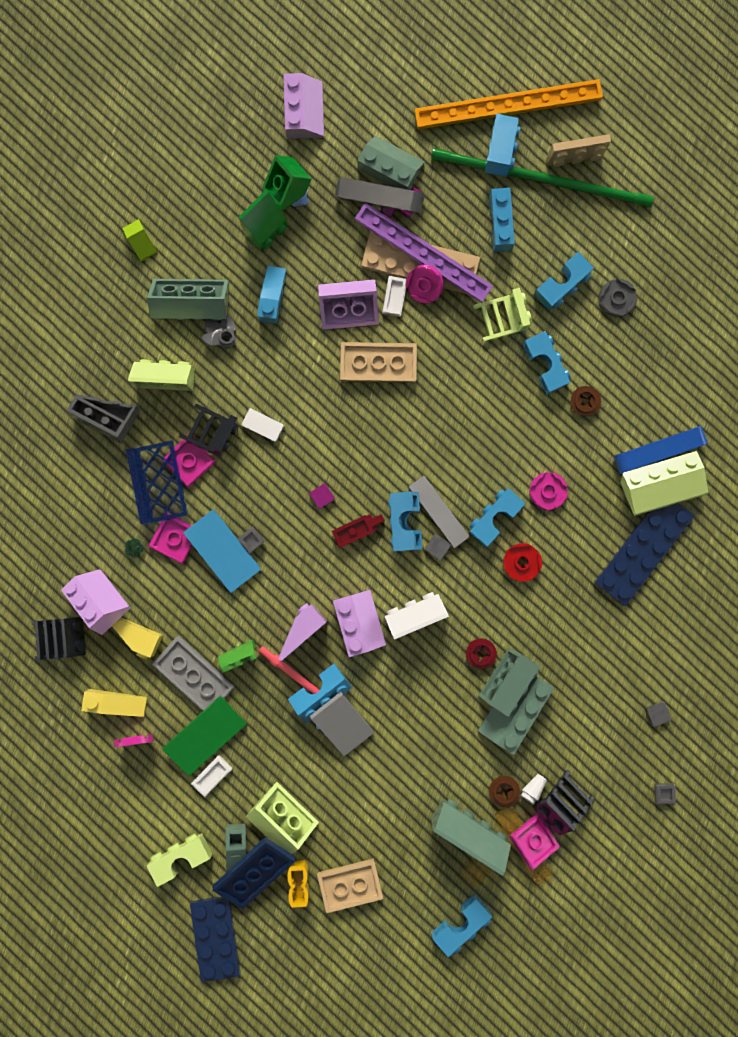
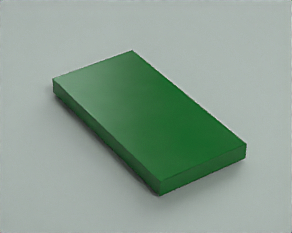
(204, 735)

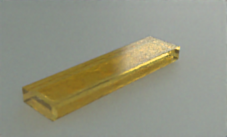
(510, 822)

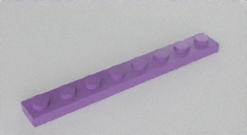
(423, 252)

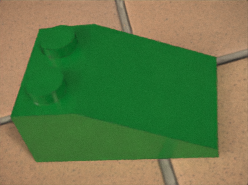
(263, 221)

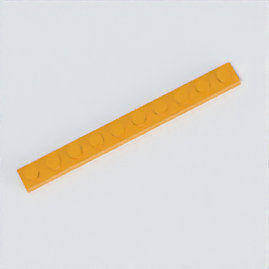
(508, 104)

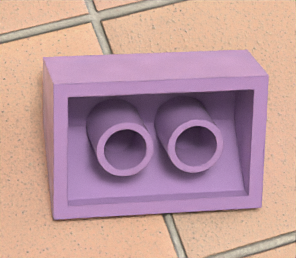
(303, 106)
(348, 304)
(96, 600)
(359, 623)

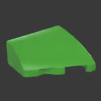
(238, 656)

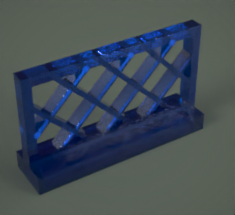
(140, 486)

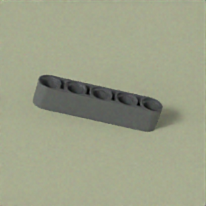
(379, 195)

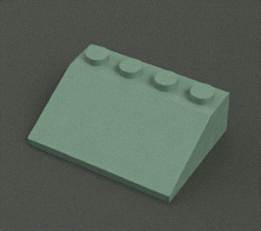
(471, 835)

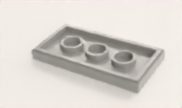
(192, 673)

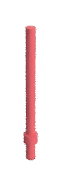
(274, 661)

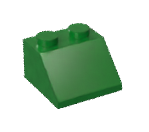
(286, 181)

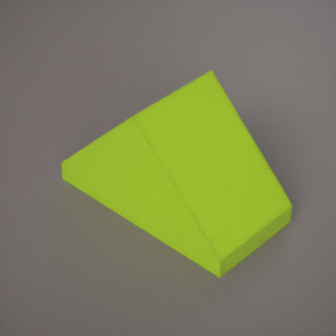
(139, 240)

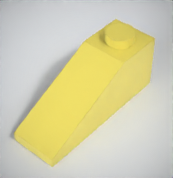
(138, 637)
(113, 703)

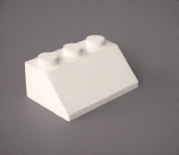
(416, 615)

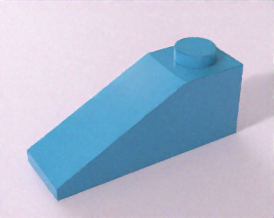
(271, 295)

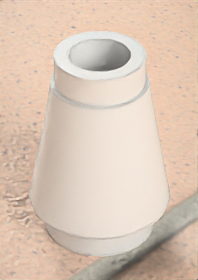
(533, 789)

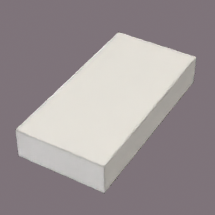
(394, 296)
(262, 425)
(211, 775)

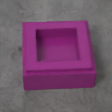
(322, 496)

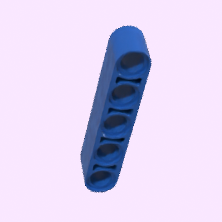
(660, 449)

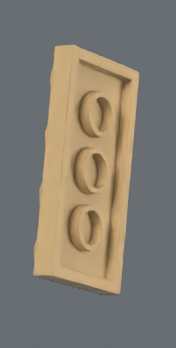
(378, 362)

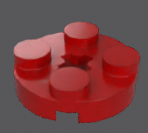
(529, 553)

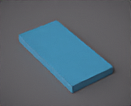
(222, 550)

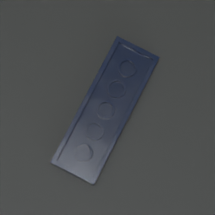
(642, 551)

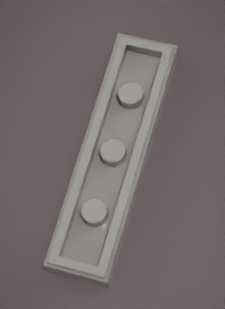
(439, 512)

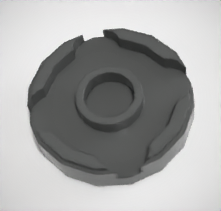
(617, 297)

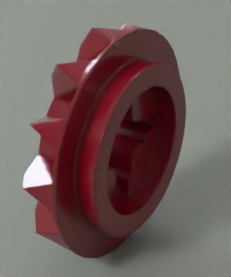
(473, 658)

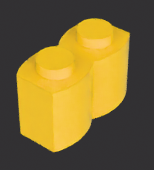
(298, 884)

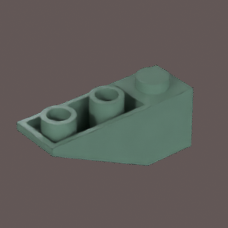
(235, 844)

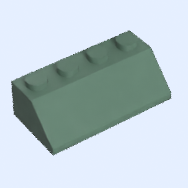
(188, 299)
(511, 730)

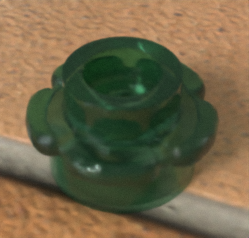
(138, 547)

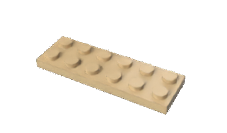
(387, 259)

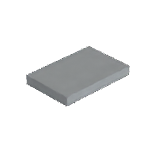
(342, 724)

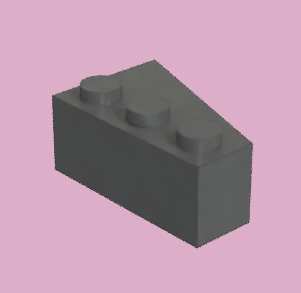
(104, 416)

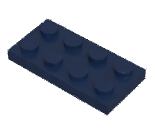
(253, 873)
(215, 939)

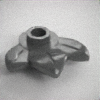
(218, 330)

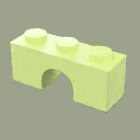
(163, 865)

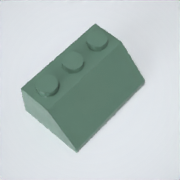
(389, 164)
(509, 682)

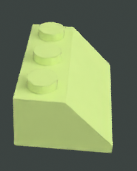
(162, 375)
(282, 819)

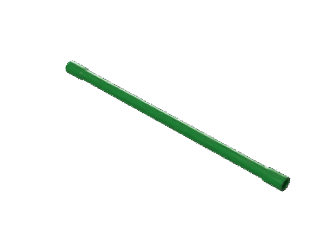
(636, 198)

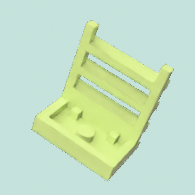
(515, 310)

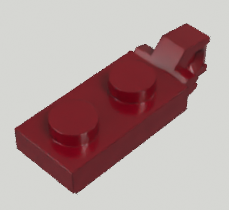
(356, 529)

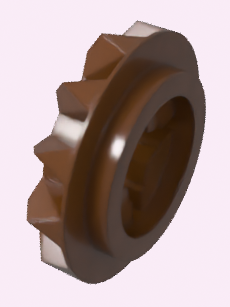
(594, 402)
(512, 795)

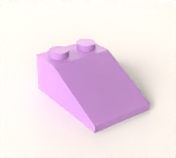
(303, 627)

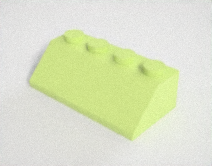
(665, 483)

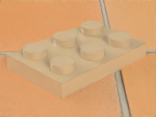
(578, 150)
(350, 885)

